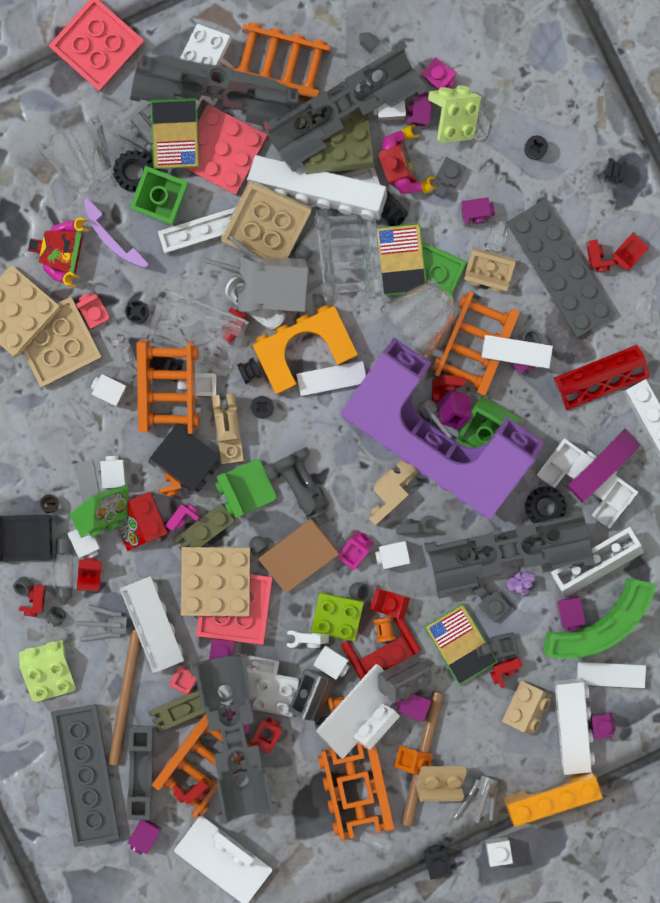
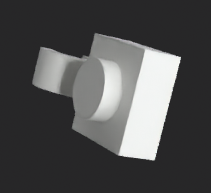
(204, 384)
(312, 639)

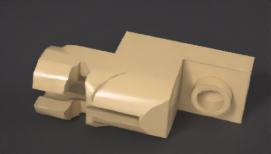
(228, 430)
(391, 490)

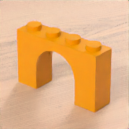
(324, 324)
(529, 807)

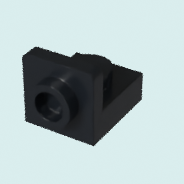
(393, 211)
(166, 363)
(437, 861)

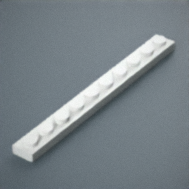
(215, 224)

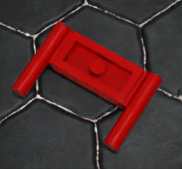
(387, 655)

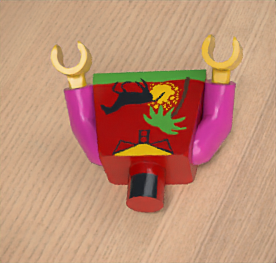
(398, 165)
(61, 250)

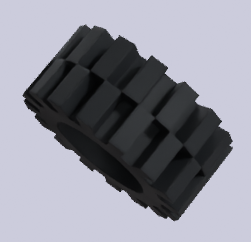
(121, 164)
(545, 492)

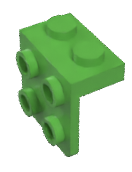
(245, 488)

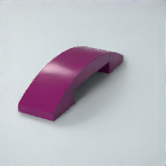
(603, 465)

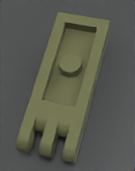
(206, 528)
(178, 711)

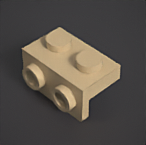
(489, 269)
(527, 708)

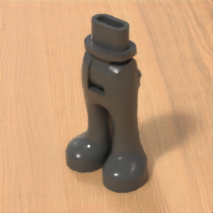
(304, 488)

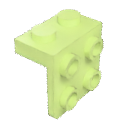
(458, 113)
(46, 671)

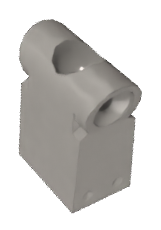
(272, 284)

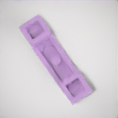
(95, 217)

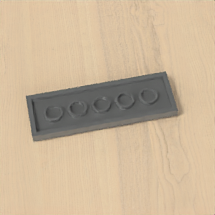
(560, 268)
(85, 775)

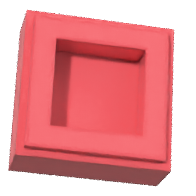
(183, 681)

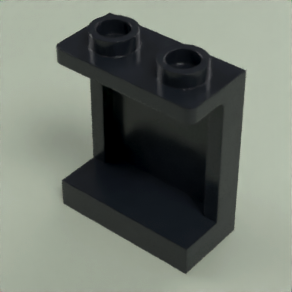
(185, 459)
(26, 538)

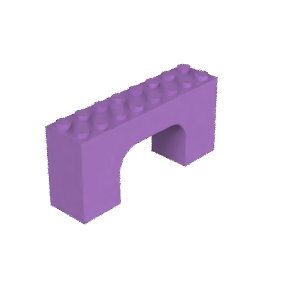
(473, 474)

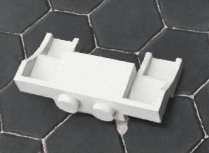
(570, 461)

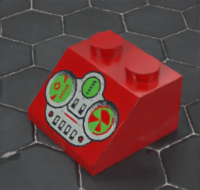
(142, 522)

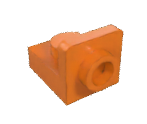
(170, 490)
(412, 760)

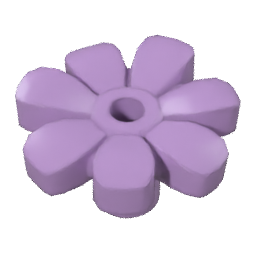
(521, 582)

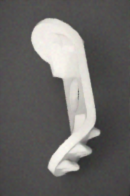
(268, 318)

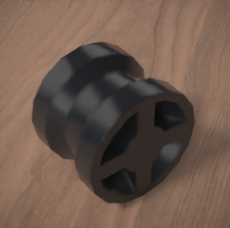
(533, 150)
(615, 170)
(134, 312)
(249, 371)
(260, 408)

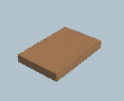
(298, 555)

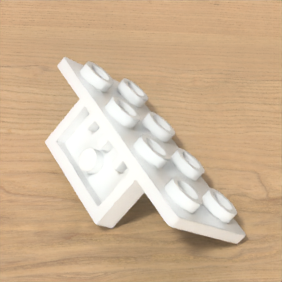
(207, 47)
(269, 691)
(360, 717)
(223, 860)

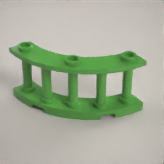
(608, 630)

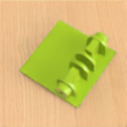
(337, 616)

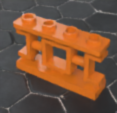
(373, 785)

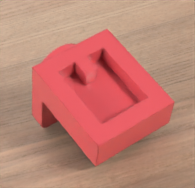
(93, 310)

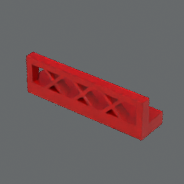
(601, 373)

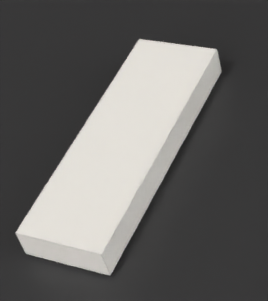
(517, 351)
(331, 378)
(612, 674)

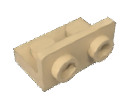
(441, 783)

